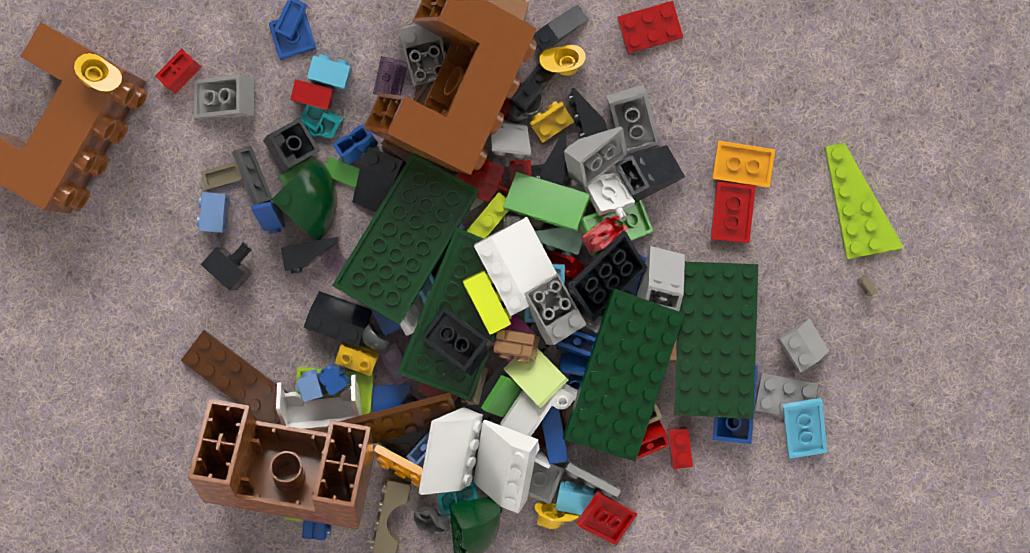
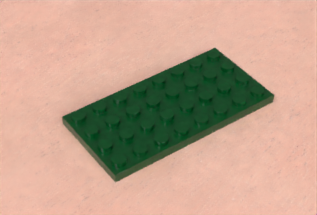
(405, 239)
(448, 291)
(717, 341)
(623, 375)

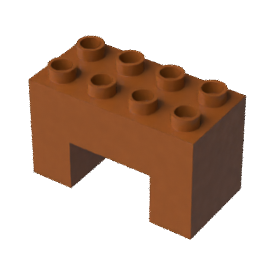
(468, 88)
(73, 130)
(282, 466)

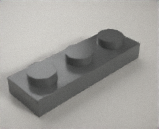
(252, 175)

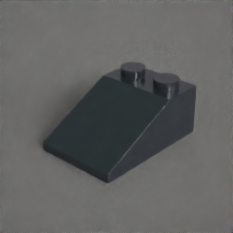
(376, 178)
(457, 341)

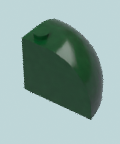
(310, 199)
(474, 524)

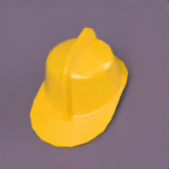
(563, 59)
(97, 73)
(552, 518)

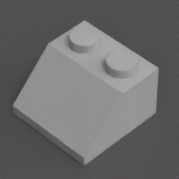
(803, 345)

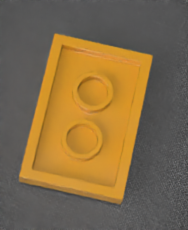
(743, 164)
(401, 466)

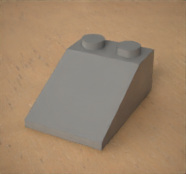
(224, 97)
(633, 113)
(594, 155)

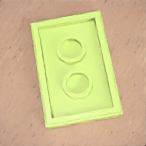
(537, 377)

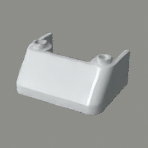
(317, 413)
(526, 415)

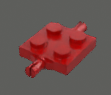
(486, 180)

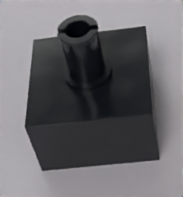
(228, 267)

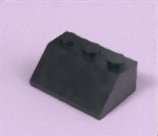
(338, 318)

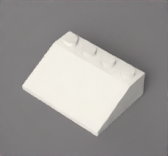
(515, 263)
(451, 452)
(505, 465)

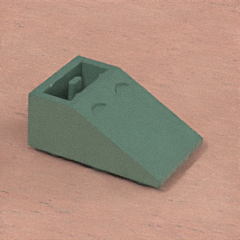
(562, 239)

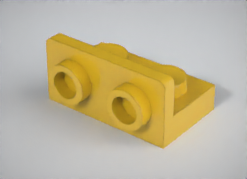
(551, 122)
(357, 358)

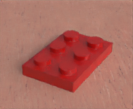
(650, 27)
(732, 212)
(606, 518)

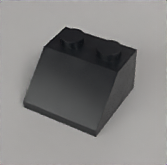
(291, 145)

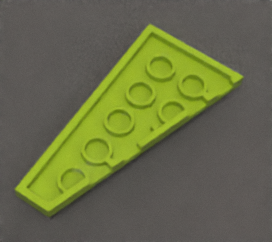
(860, 216)

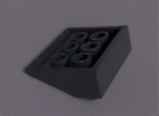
(613, 268)

